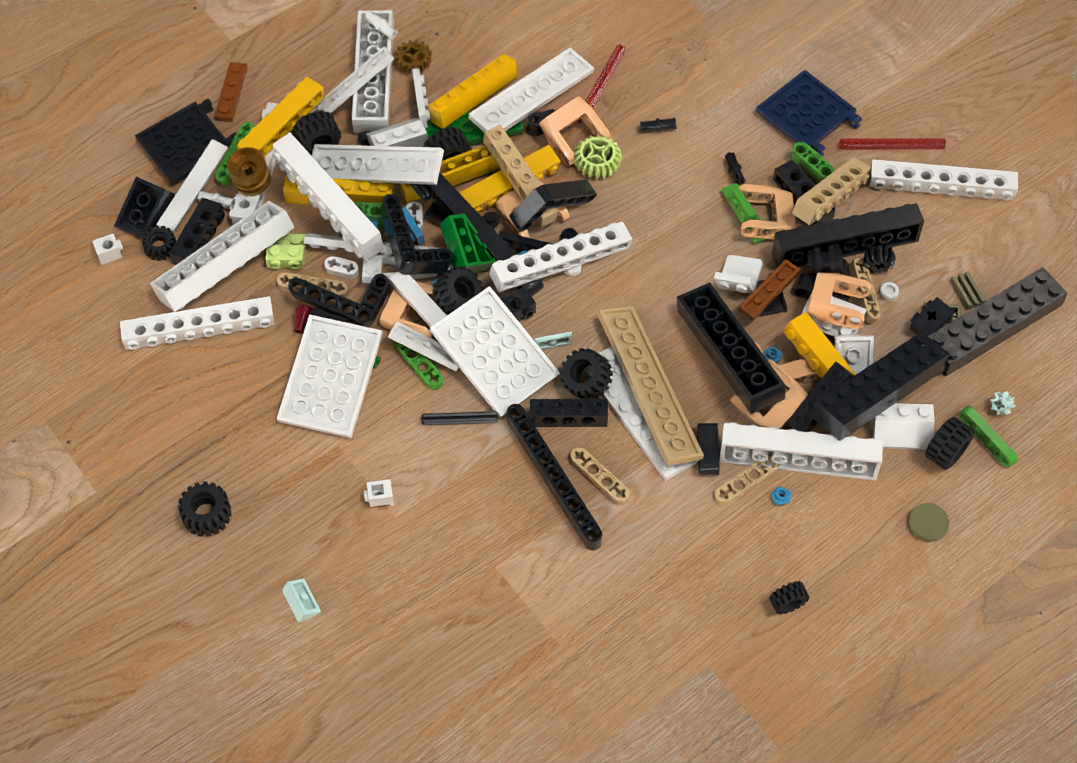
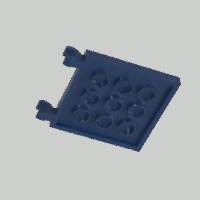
(807, 111)

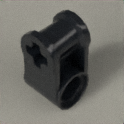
(538, 117)

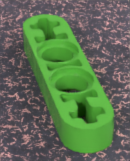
(222, 173)
(415, 362)
(988, 436)

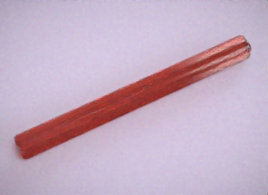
(604, 77)
(892, 143)

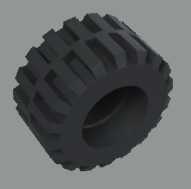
(316, 129)
(450, 140)
(461, 279)
(576, 364)
(949, 443)
(201, 495)

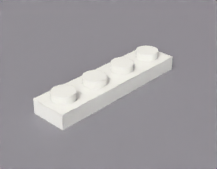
(422, 103)
(422, 345)

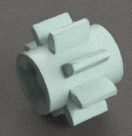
(1005, 405)

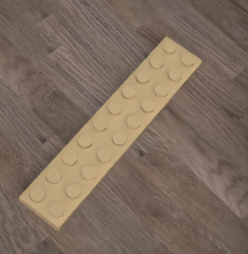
(650, 386)

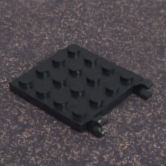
(181, 140)

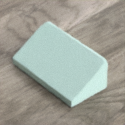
(554, 340)
(300, 599)

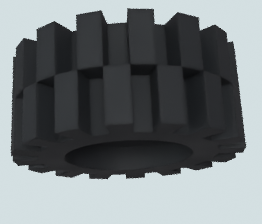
(155, 235)
(789, 597)

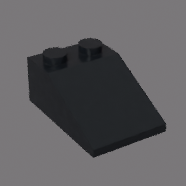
(143, 207)

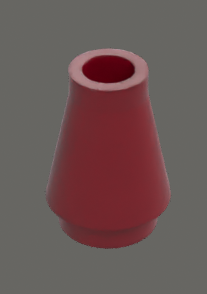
(301, 317)

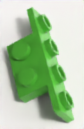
(741, 206)

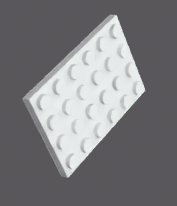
(494, 351)
(330, 376)

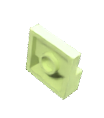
(287, 252)

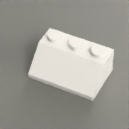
(404, 134)
(831, 329)
(905, 426)

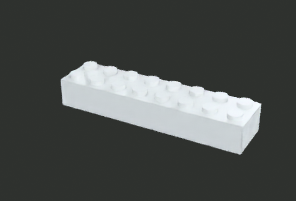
(373, 99)
(328, 197)
(222, 256)
(801, 451)

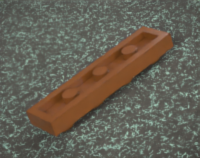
(231, 92)
(769, 290)

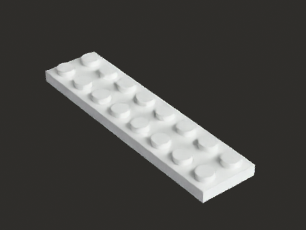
(532, 91)
(380, 163)
(627, 409)

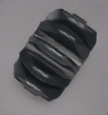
(879, 258)

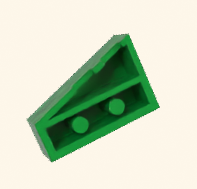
(465, 245)

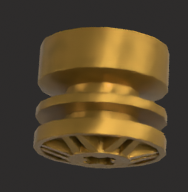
(249, 171)

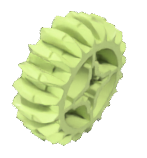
(595, 163)

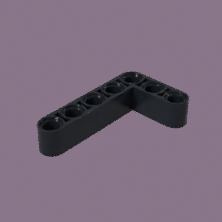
(548, 197)
(406, 257)
(342, 302)

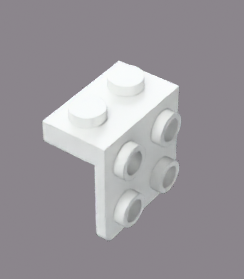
(739, 274)

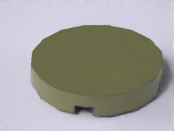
(928, 522)

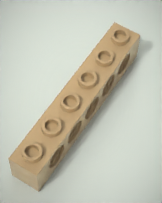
(515, 168)
(831, 191)

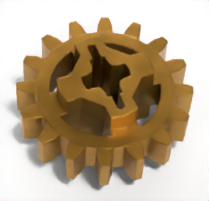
(413, 56)

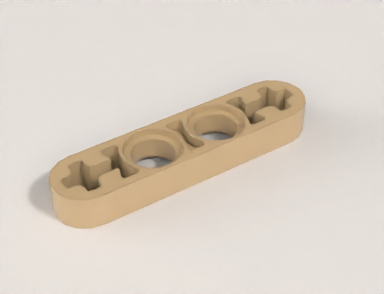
(859, 270)
(336, 285)
(602, 474)
(748, 482)

